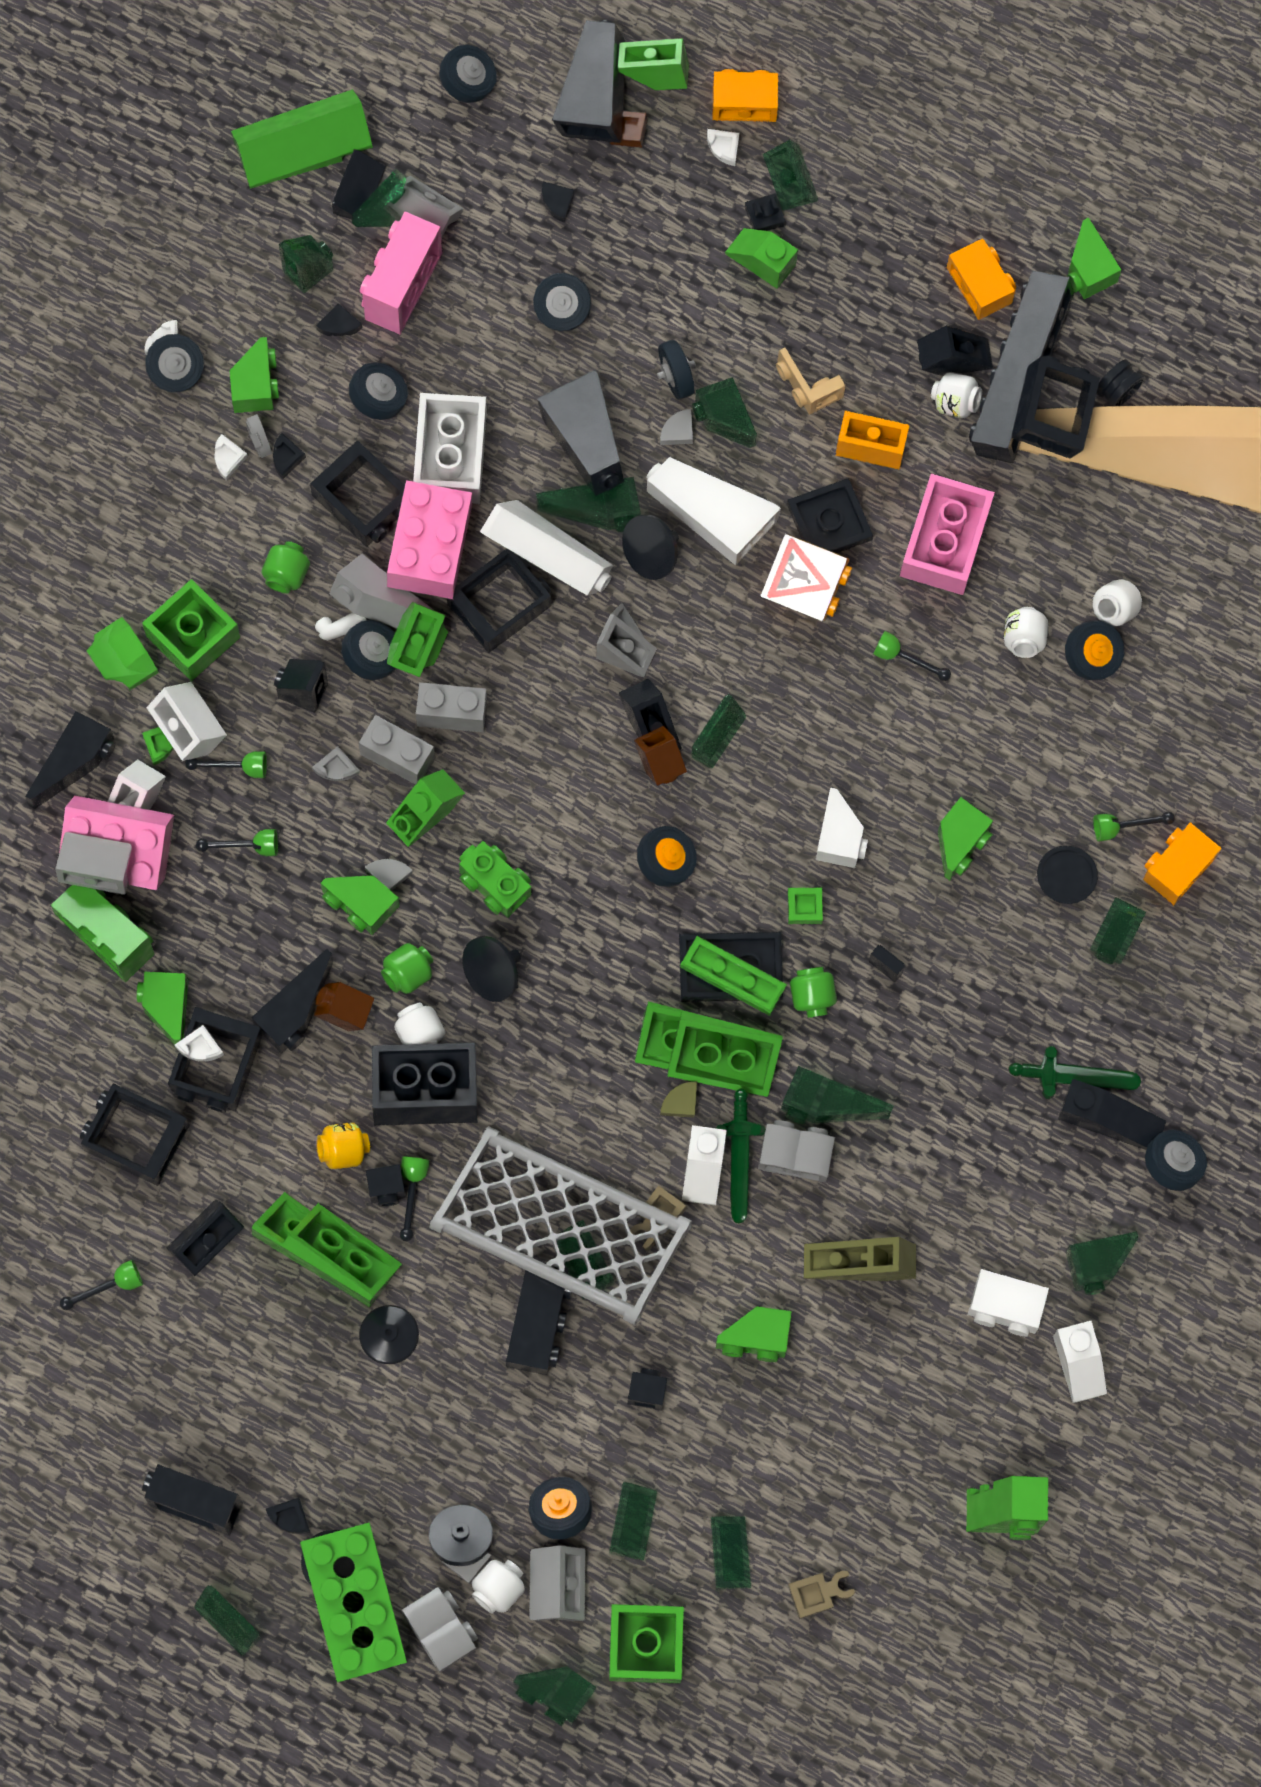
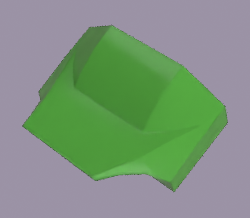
(417, 639)
(121, 655)

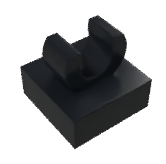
(765, 213)

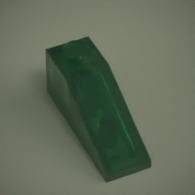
(606, 511)
(825, 1100)

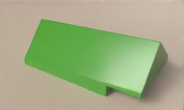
(302, 139)
(708, 1049)
(327, 1248)

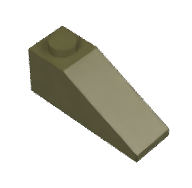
(861, 1260)

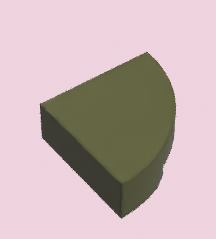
(680, 1101)

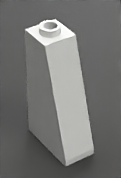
(713, 508)
(547, 547)

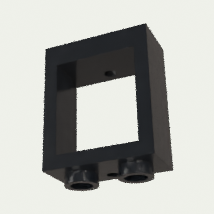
(1042, 434)
(338, 473)
(472, 617)
(227, 1028)
(165, 1149)
(192, 1499)

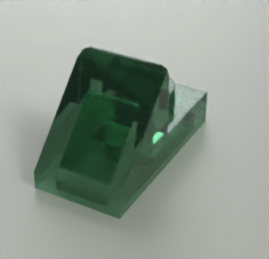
(375, 210)

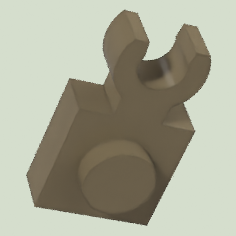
(664, 1201)
(814, 1594)

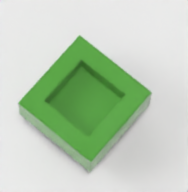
(805, 906)

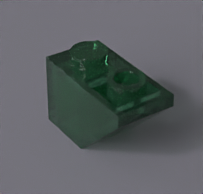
(558, 1690)

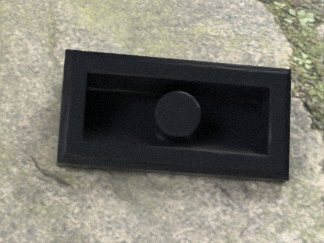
(357, 184)
(205, 1237)

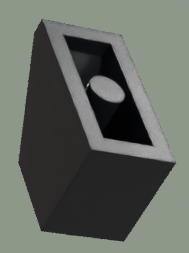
(954, 351)
(302, 683)
(647, 709)

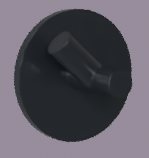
(650, 546)
(491, 968)

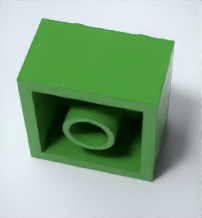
(191, 630)
(646, 1643)

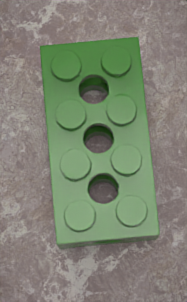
(329, 1593)

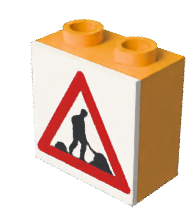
(806, 578)

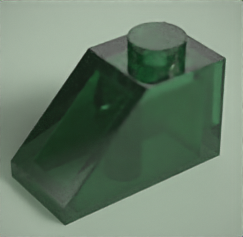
(305, 261)
(724, 412)
(1117, 931)
(1097, 1261)

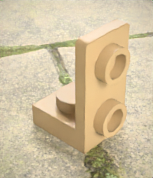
(822, 393)

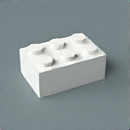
(451, 442)

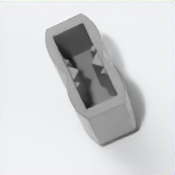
(796, 1151)
(439, 1628)

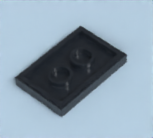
(756, 948)

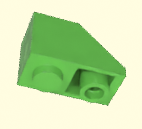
(251, 379)
(425, 806)
(959, 836)
(362, 898)
(758, 1332)

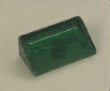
(790, 175)
(718, 732)
(577, 1266)
(633, 1521)
(730, 1552)
(227, 1620)

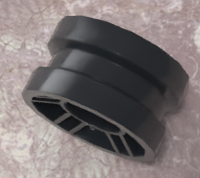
(1120, 384)

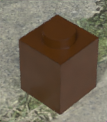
(660, 756)
(343, 1006)

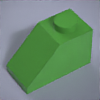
(655, 63)
(764, 255)
(1092, 263)
(165, 1002)

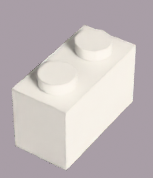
(186, 721)
(1007, 1303)

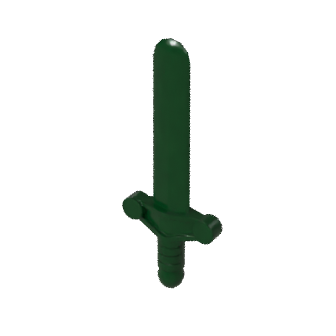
(1051, 1073)
(739, 1131)

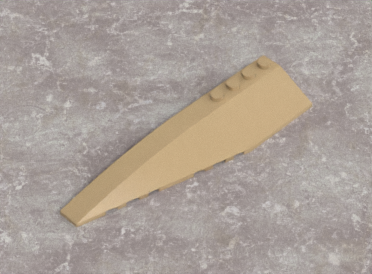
(1176, 447)

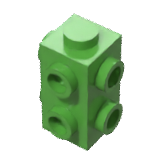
(488, 872)

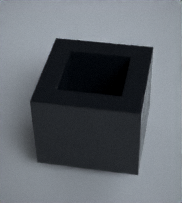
(385, 1185)
(647, 1389)

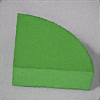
(157, 745)

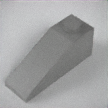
(364, 591)

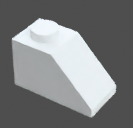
(137, 786)
(841, 834)
(704, 1165)
(1081, 1361)

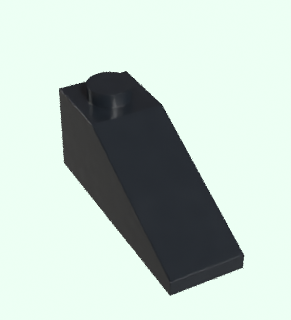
(73, 757)
(290, 1011)
(1109, 1115)

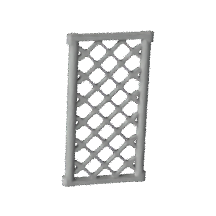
(492, 1137)

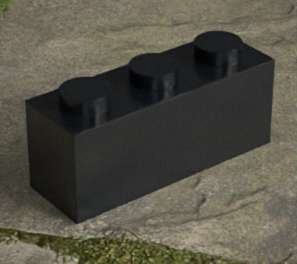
(536, 1325)

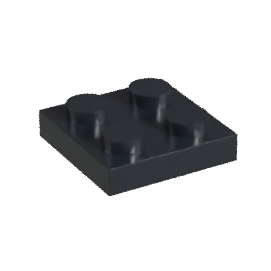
(831, 517)

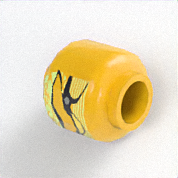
(342, 1145)

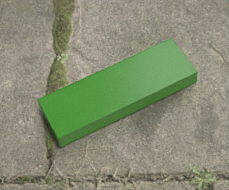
(733, 975)

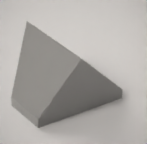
(624, 644)

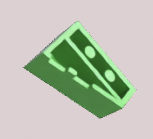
(104, 929)
(1013, 1506)

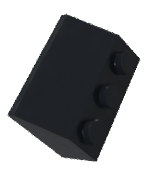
(424, 1084)

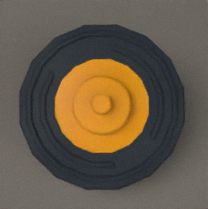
(1094, 650)
(666, 856)
(560, 1508)

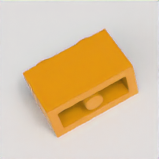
(745, 96)
(981, 278)
(872, 440)
(1181, 863)

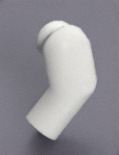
(338, 628)

